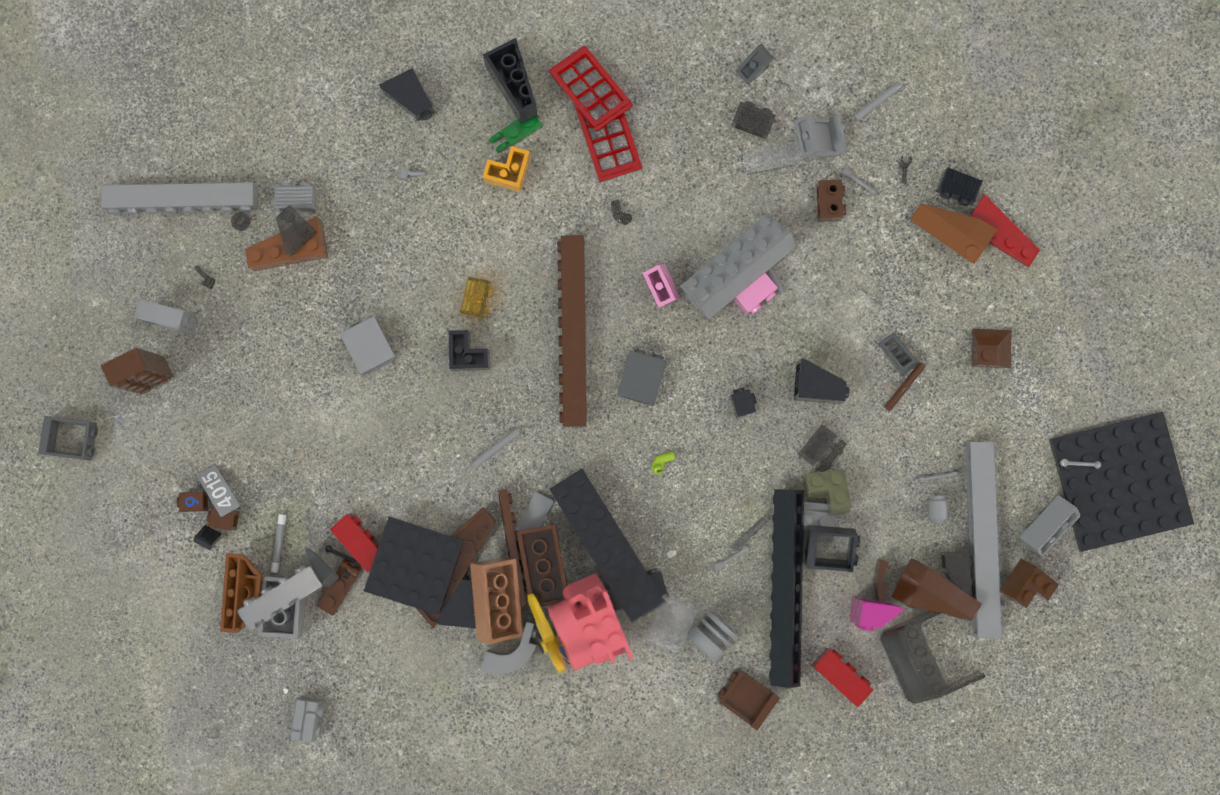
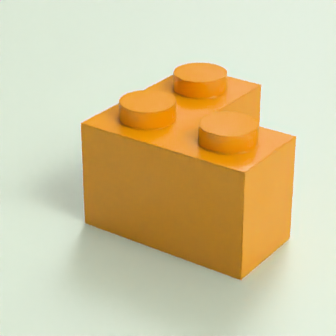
(511, 174)

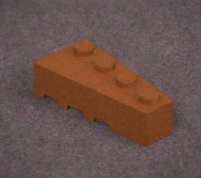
(272, 254)

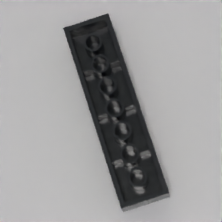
(607, 546)

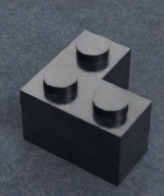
(462, 356)

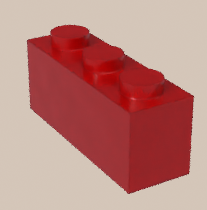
(356, 540)
(843, 676)

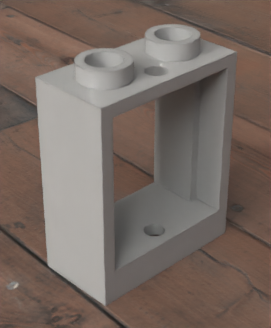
(165, 316)

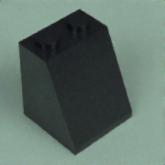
(818, 385)

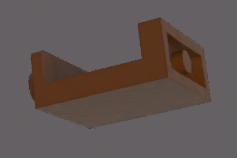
(747, 698)

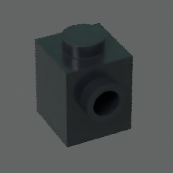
(743, 402)

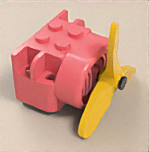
(583, 625)

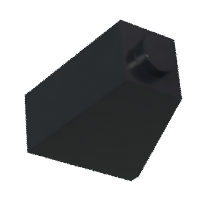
(408, 94)
(460, 607)

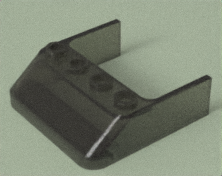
(915, 663)

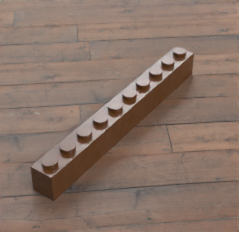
(573, 331)

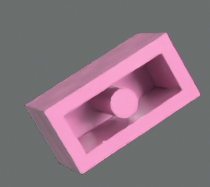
(661, 285)
(755, 294)

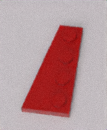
(1007, 235)

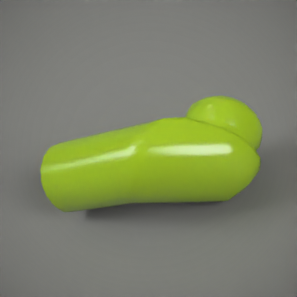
(660, 460)

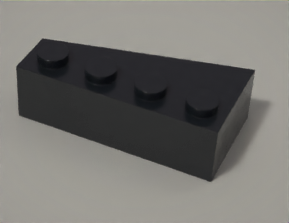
(511, 78)

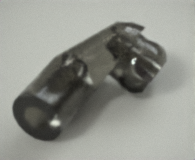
(618, 215)

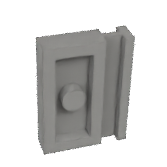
(817, 515)

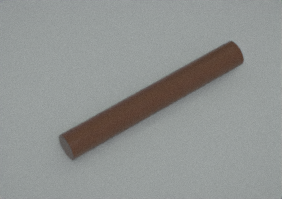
(904, 387)

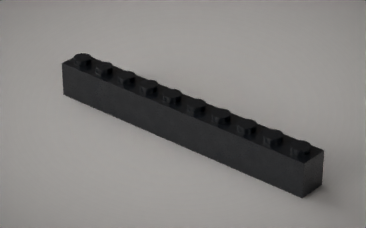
(787, 588)

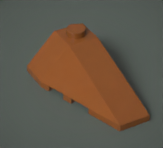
(959, 232)

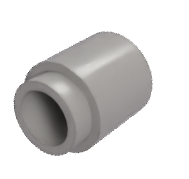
(938, 509)

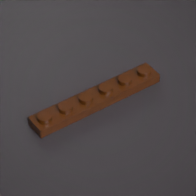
(511, 537)

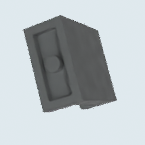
(642, 377)

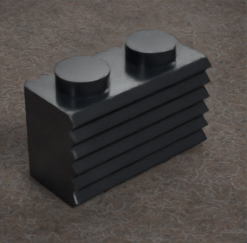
(958, 186)

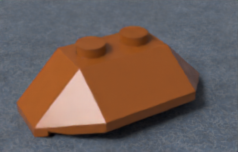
(241, 583)

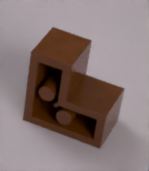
(1026, 582)

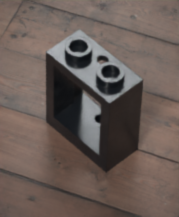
(831, 564)

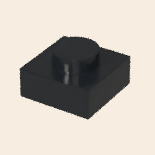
(207, 537)

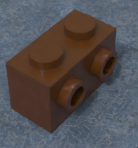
(830, 200)

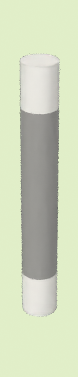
(278, 543)

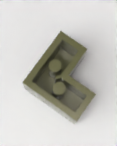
(829, 485)

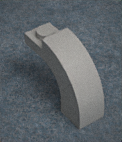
(508, 662)

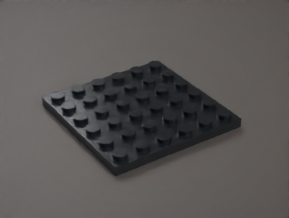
(1134, 489)

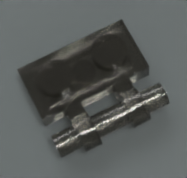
(818, 444)

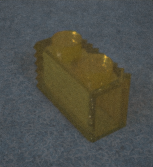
(476, 298)

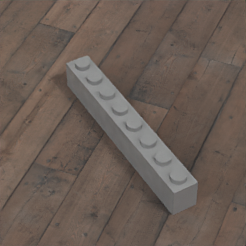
(179, 198)

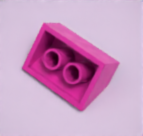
(872, 614)

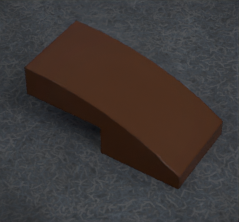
(880, 586)

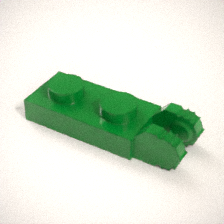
(515, 133)

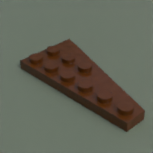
(473, 535)

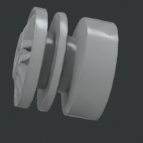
(713, 636)

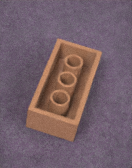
(496, 600)

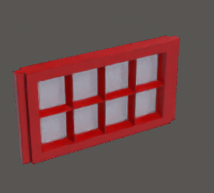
(590, 88)
(611, 148)

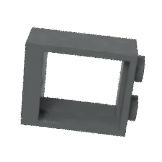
(49, 437)

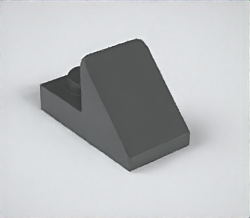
(755, 64)

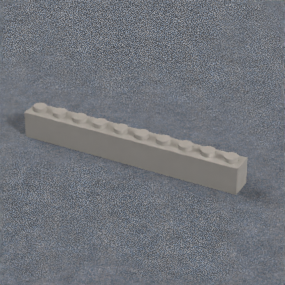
(984, 538)

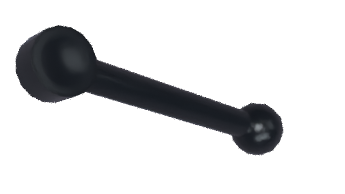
(328, 548)

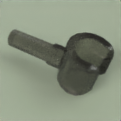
(904, 166)
(208, 281)

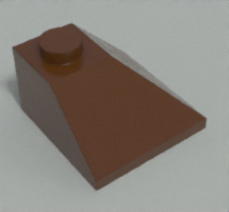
(991, 348)

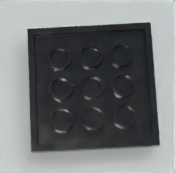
(413, 565)

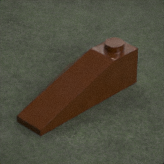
(930, 591)

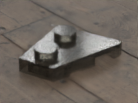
(293, 230)

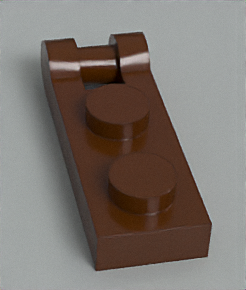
(337, 592)

